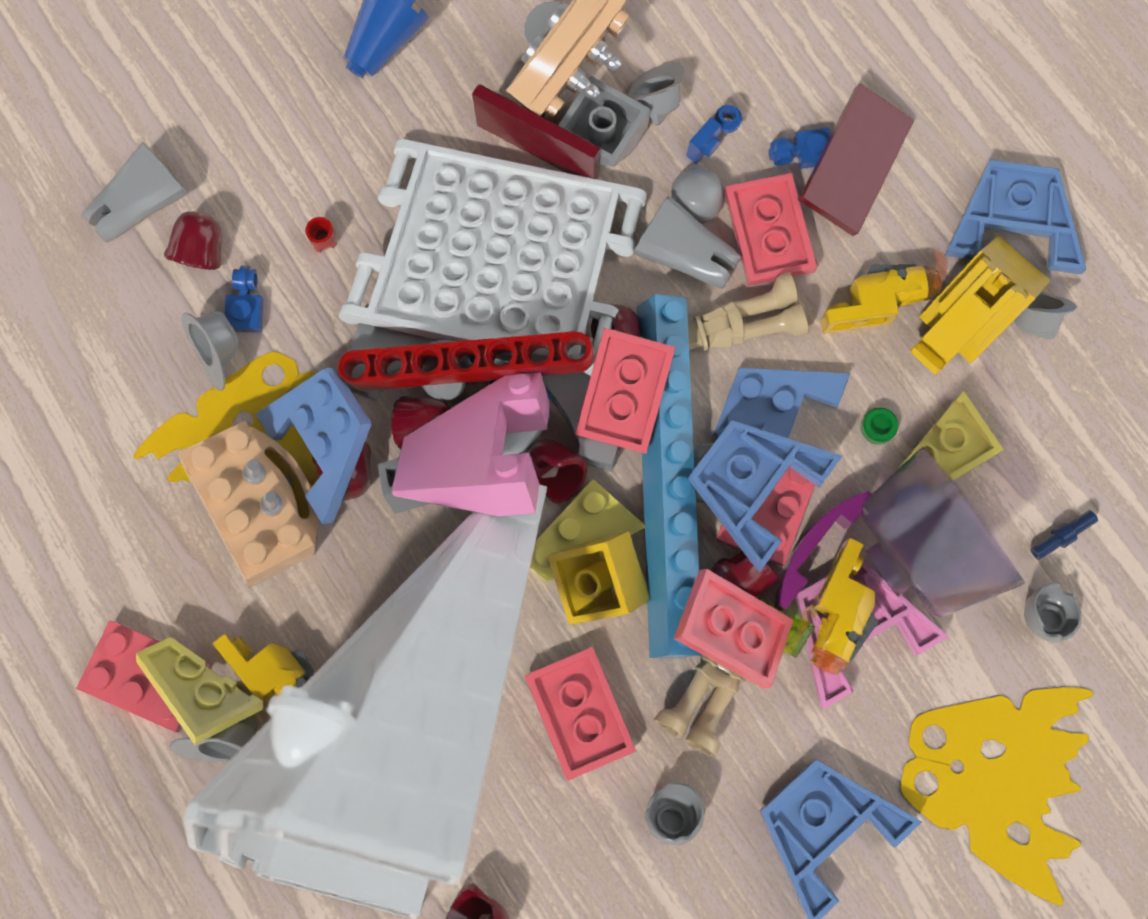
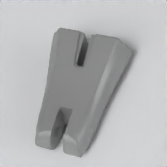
(133, 194)
(687, 246)

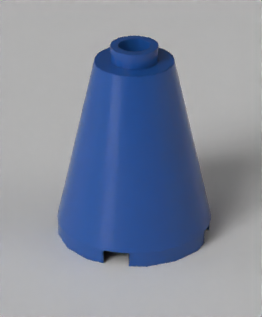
(380, 33)

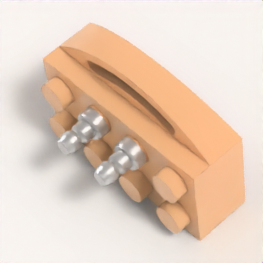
(557, 59)
(251, 501)

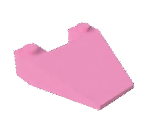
(460, 456)

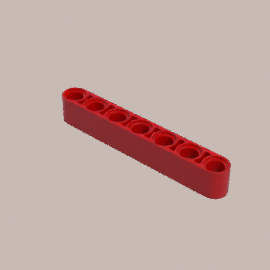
(450, 353)

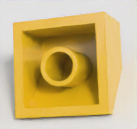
(599, 578)

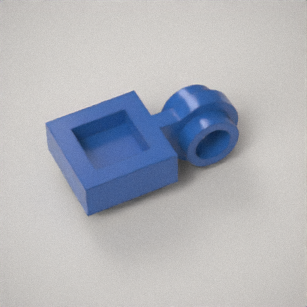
(707, 138)
(807, 148)
(244, 310)

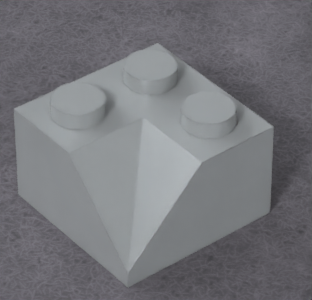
(609, 121)

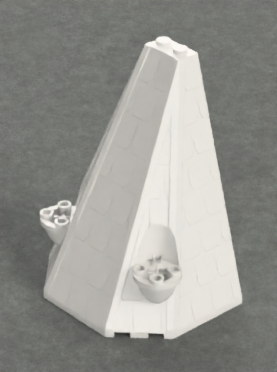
(384, 751)

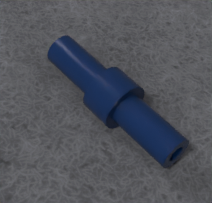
(1064, 535)

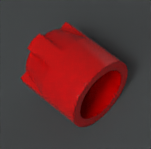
(317, 227)

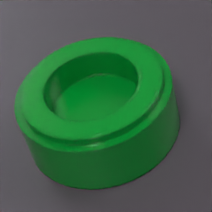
(879, 426)

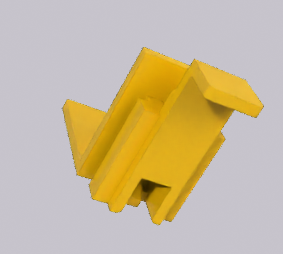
(978, 305)

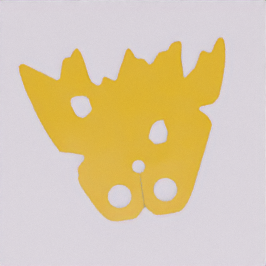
(217, 412)
(1005, 788)

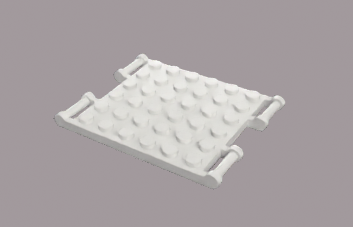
(492, 249)

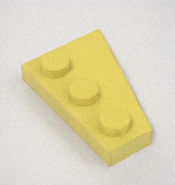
(959, 439)
(587, 517)
(193, 692)

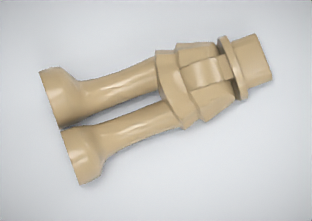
(724, 324)
(677, 720)

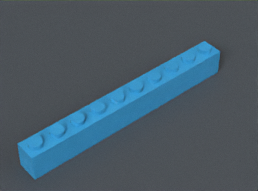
(667, 492)

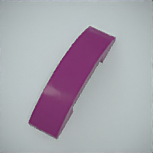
(791, 581)

